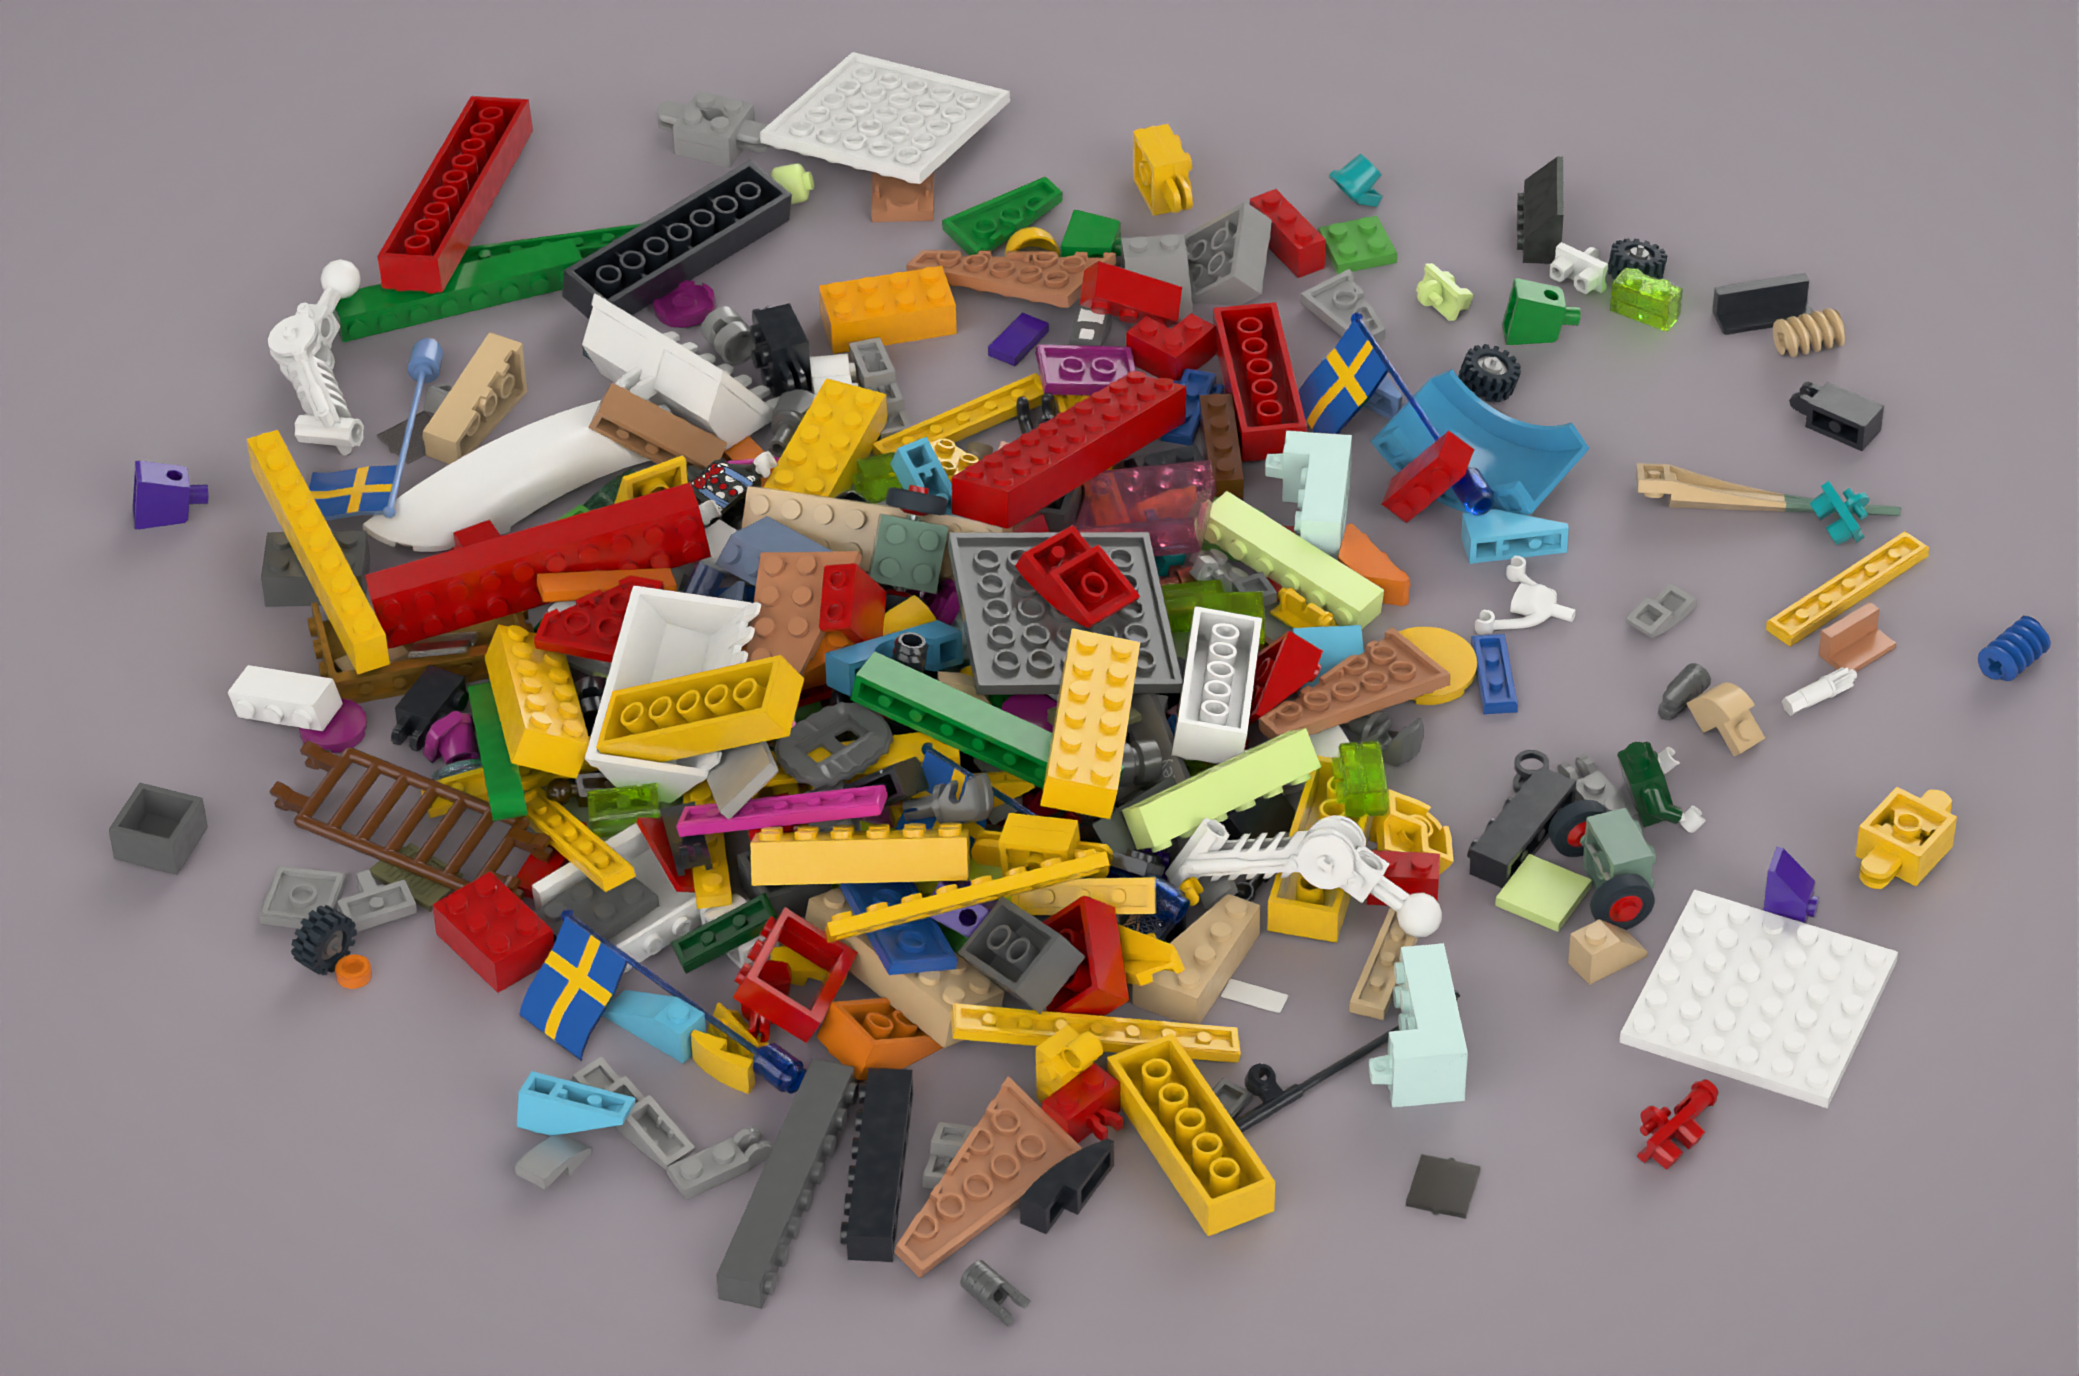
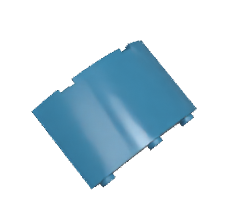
(1513, 456)

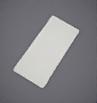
(1254, 995)

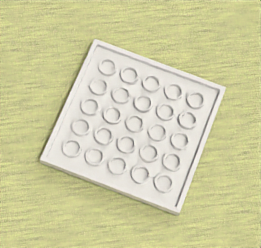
(885, 117)
(1759, 998)

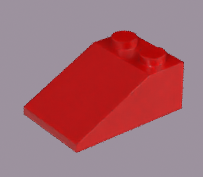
(1282, 671)

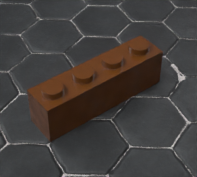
(1221, 443)

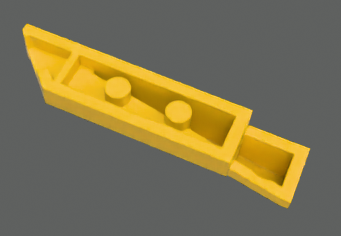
(1146, 956)

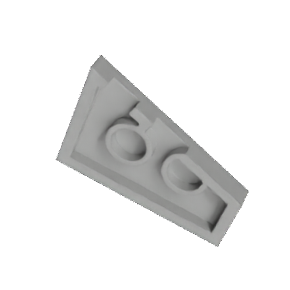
(1336, 302)

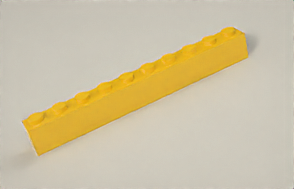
(318, 552)

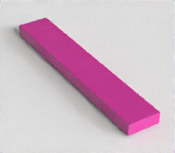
(785, 811)

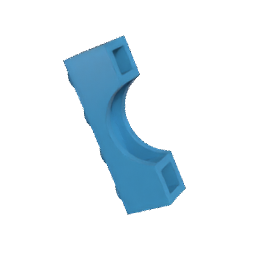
(943, 652)

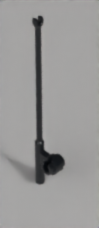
(1275, 1098)

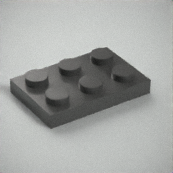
(600, 910)

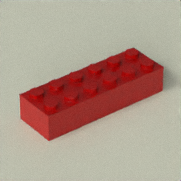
(1259, 376)

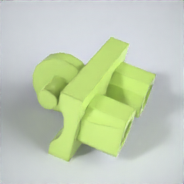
(1442, 293)

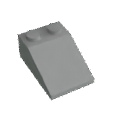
(1162, 259)

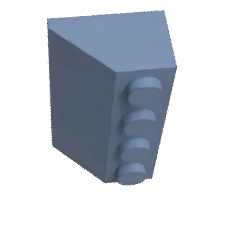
(744, 547)

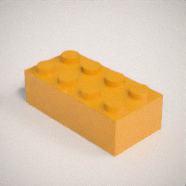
(888, 306)

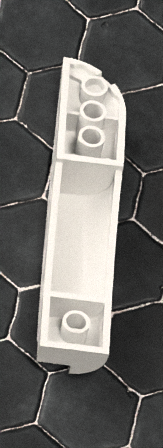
(504, 481)

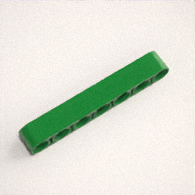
(501, 776)

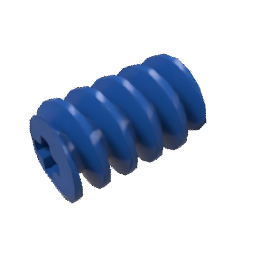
(2014, 649)

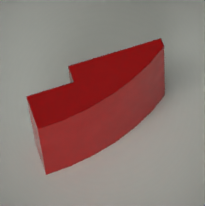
(1076, 578)

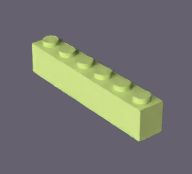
(1292, 562)
(1222, 789)

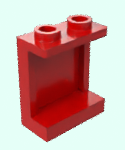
(851, 603)

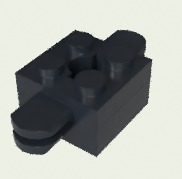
(780, 349)

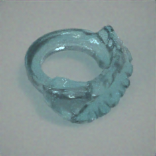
(456, 768)

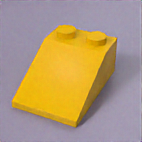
(653, 479)

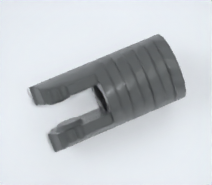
(1686, 686)
(991, 1290)

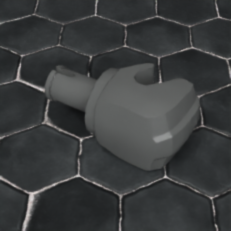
(787, 417)
(1395, 745)
(974, 804)

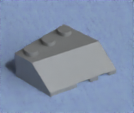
(1229, 257)

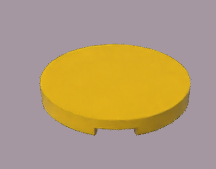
(1449, 652)

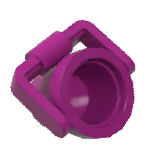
(452, 739)

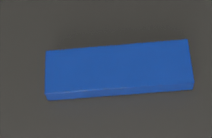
(1186, 432)
(1494, 674)

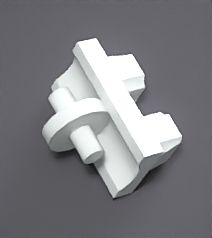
(1581, 267)

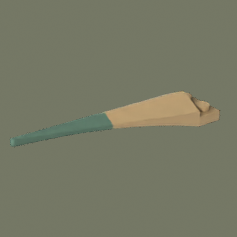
(1699, 491)

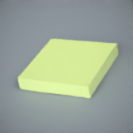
(1543, 892)

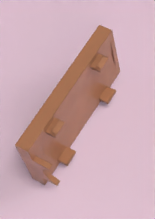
(902, 201)

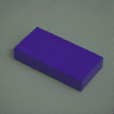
(1018, 339)

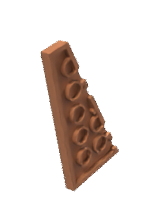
(1021, 274)
(790, 605)
(1359, 686)
(985, 1178)

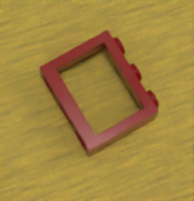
(811, 944)

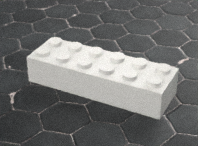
(1216, 686)

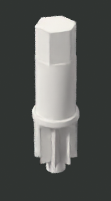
(1826, 687)

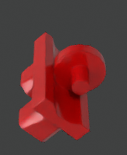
(1660, 1144)

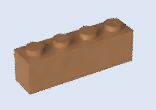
(652, 430)

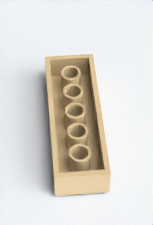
(921, 996)

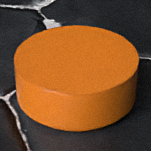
(353, 971)

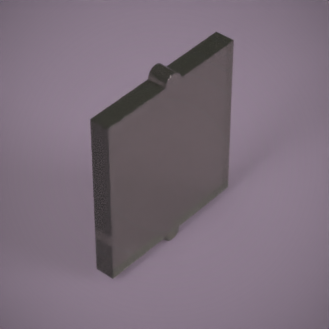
(394, 437)
(444, 644)
(1443, 1186)

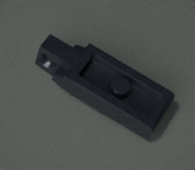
(1139, 863)

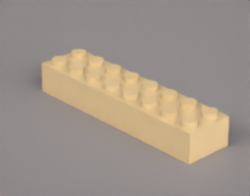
(845, 523)

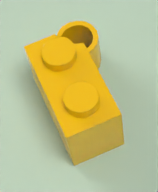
(1063, 1058)

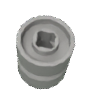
(728, 335)

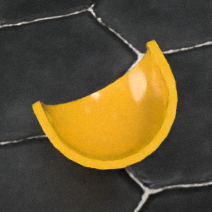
(1032, 237)

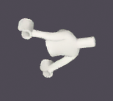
(1530, 600)

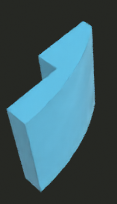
(1336, 643)

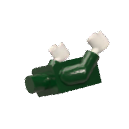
(1645, 781)

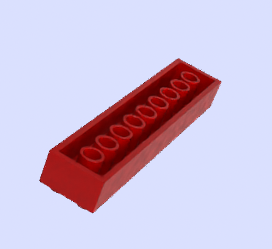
(455, 194)
(1068, 450)
(501, 573)

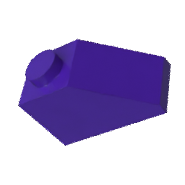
(1789, 888)

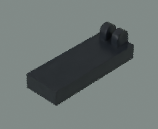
(686, 850)

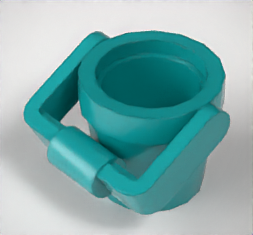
(1357, 181)

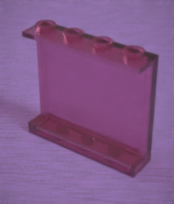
(1164, 500)

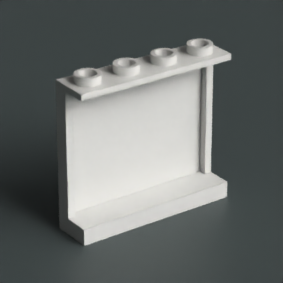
(655, 930)

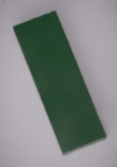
(723, 933)

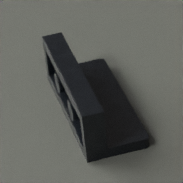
(1760, 303)

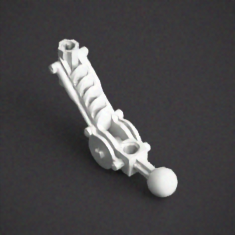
(304, 355)
(1326, 855)

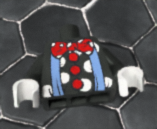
(723, 487)

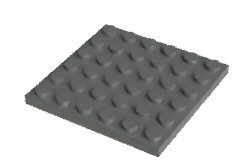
(1022, 640)

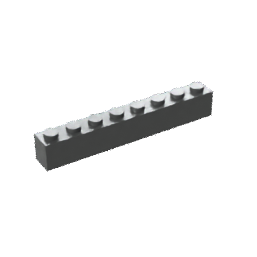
(787, 1184)

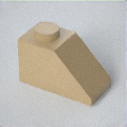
(1602, 950)

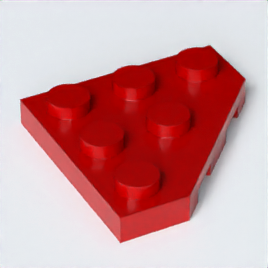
(592, 624)

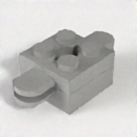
(712, 128)

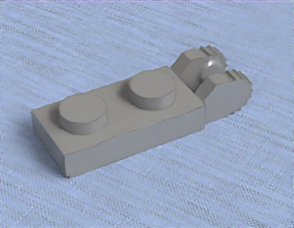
(1595, 786)
(719, 1162)

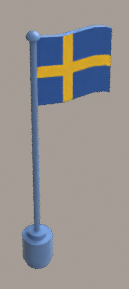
(375, 488)

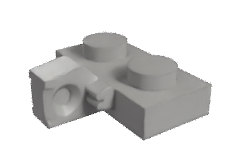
(1214, 566)
(377, 904)

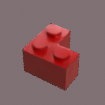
(1169, 351)

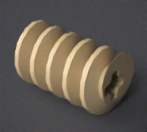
(1808, 331)

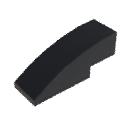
(1066, 1186)

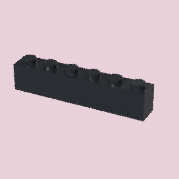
(879, 1165)

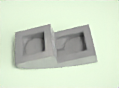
(1662, 612)
(944, 1146)
(550, 1159)

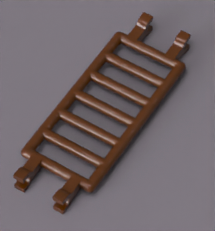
(337, 766)

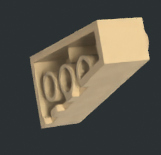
(478, 400)
(1210, 954)

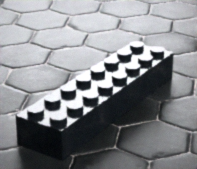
(680, 242)

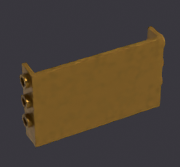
(401, 675)

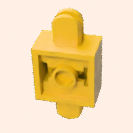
(1162, 170)
(1905, 837)
(1031, 840)

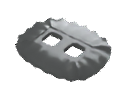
(820, 731)

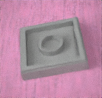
(298, 892)

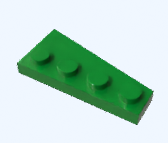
(997, 219)

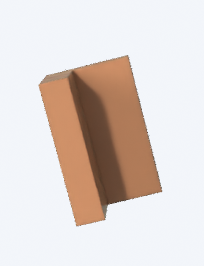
(1855, 640)

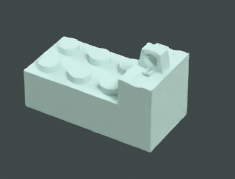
(1318, 479)
(1430, 1051)

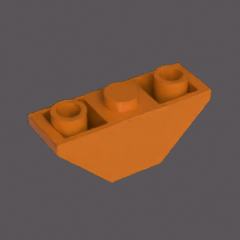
(1368, 561)

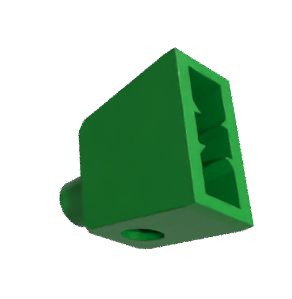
(1091, 235)
(1536, 313)

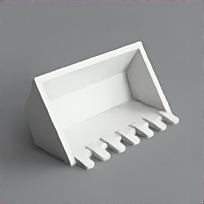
(673, 375)
(664, 639)

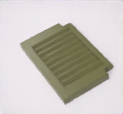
(423, 890)

